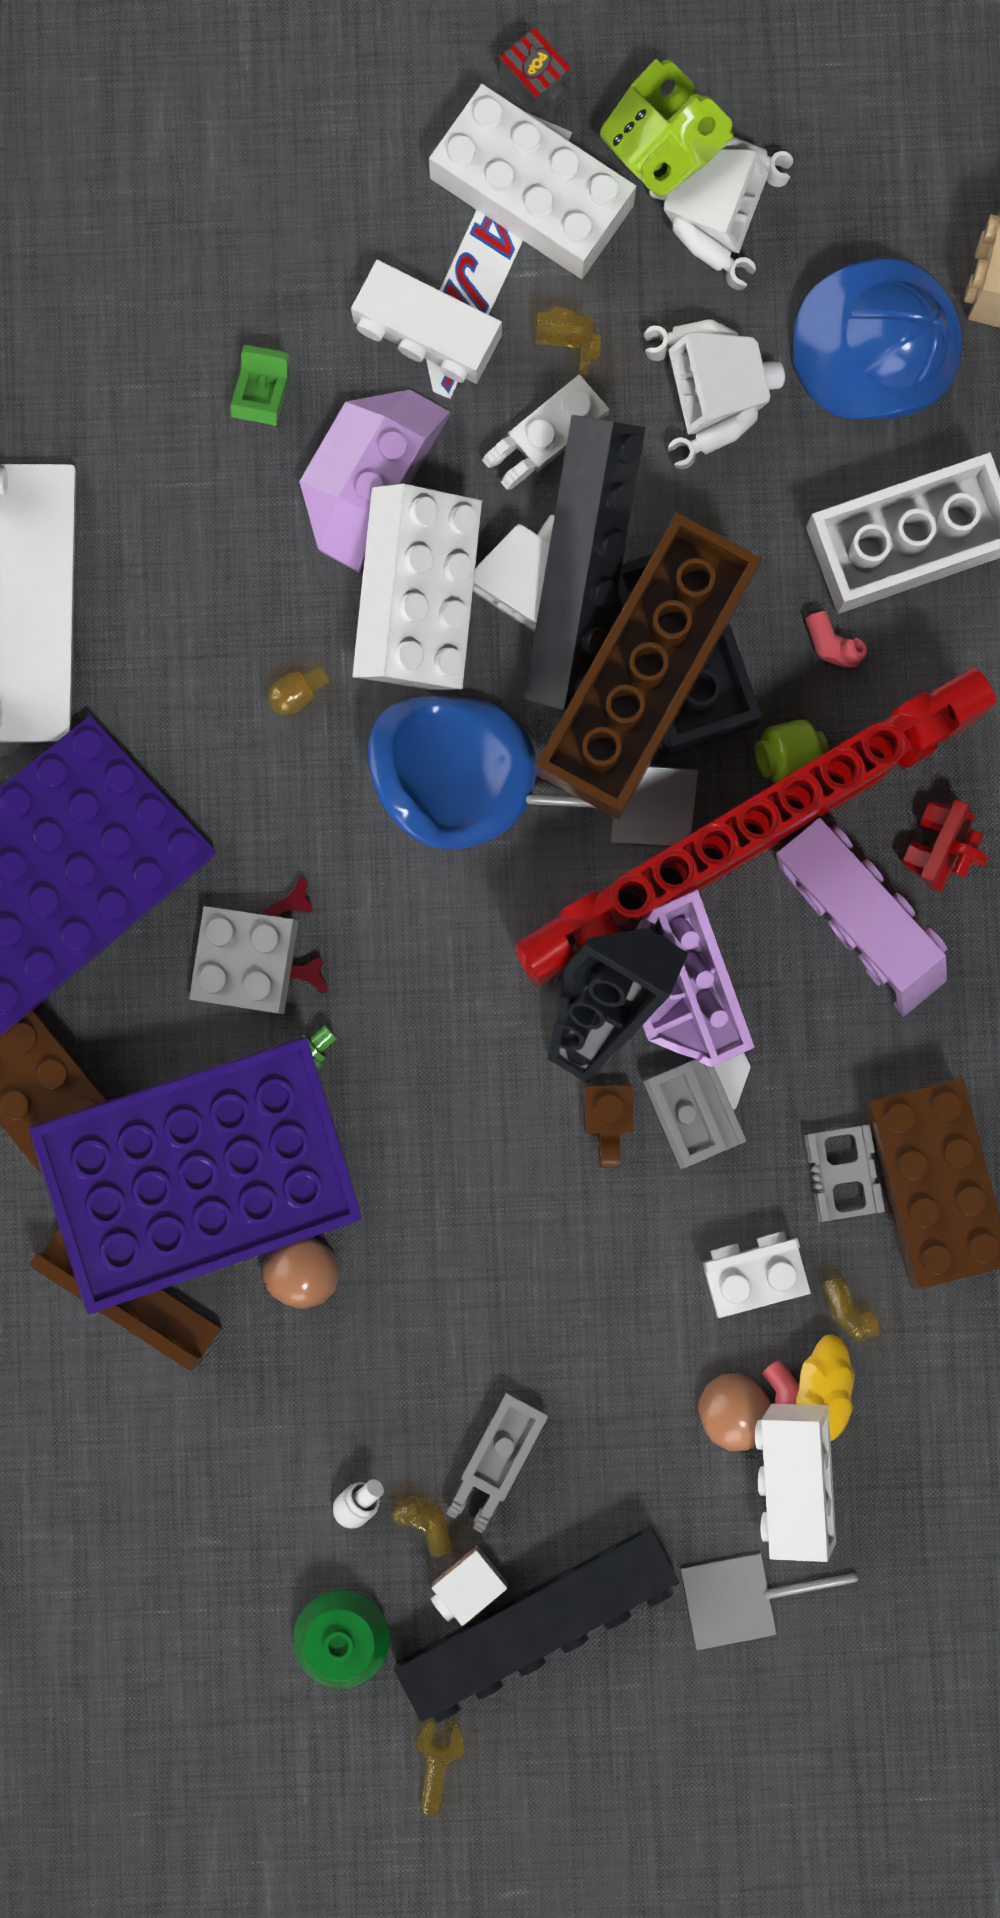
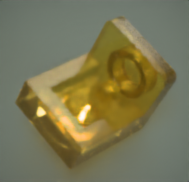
(567, 329)

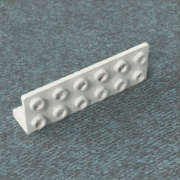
(36, 600)

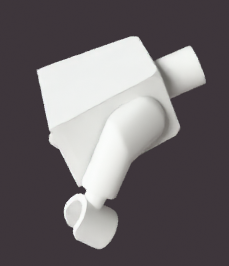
(718, 202)
(717, 382)

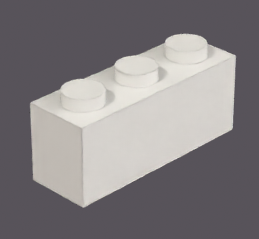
(425, 323)
(797, 1482)

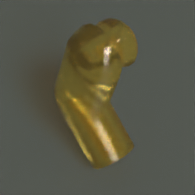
(845, 1313)

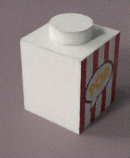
(467, 1587)

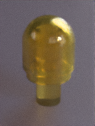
(295, 691)

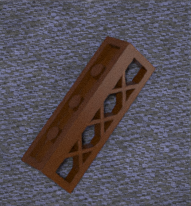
(154, 1318)

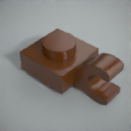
(608, 1115)

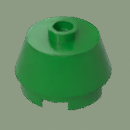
(341, 1639)

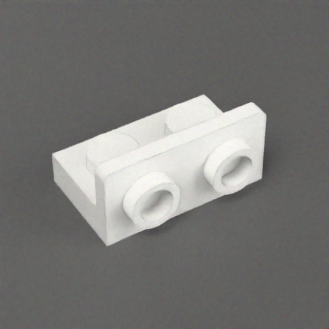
(755, 1276)

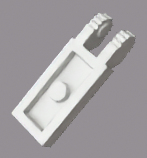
(546, 431)

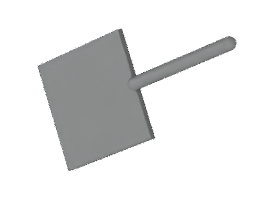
(656, 813)
(732, 1600)

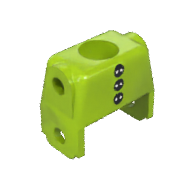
(665, 135)

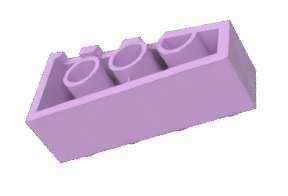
(865, 914)

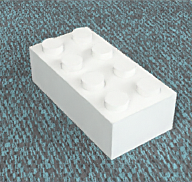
(531, 181)
(909, 533)
(417, 587)

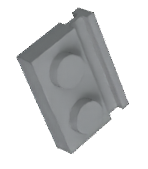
(694, 1112)

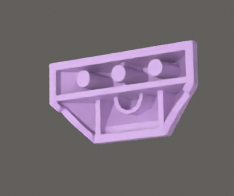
(368, 446)
(703, 1010)

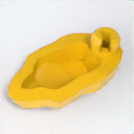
(829, 1380)

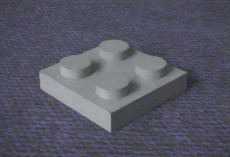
(243, 959)

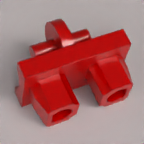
(953, 826)

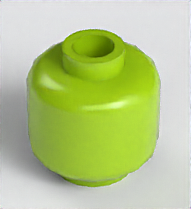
(788, 748)

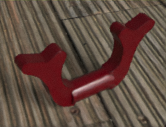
(297, 902)

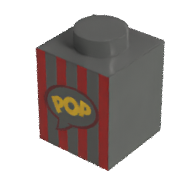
(536, 72)

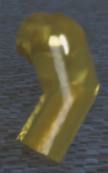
(427, 1519)

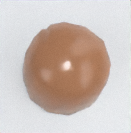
(301, 1273)
(731, 1410)

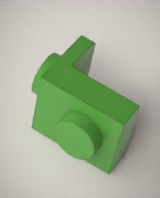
(261, 385)

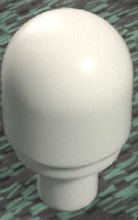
(357, 1503)

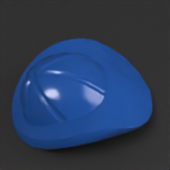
(877, 340)
(451, 769)

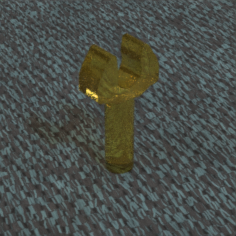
(437, 1764)

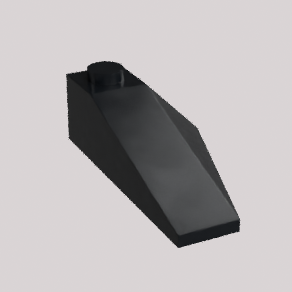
(609, 995)

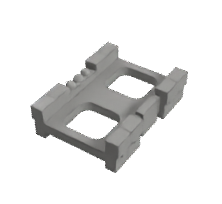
(830, 1175)

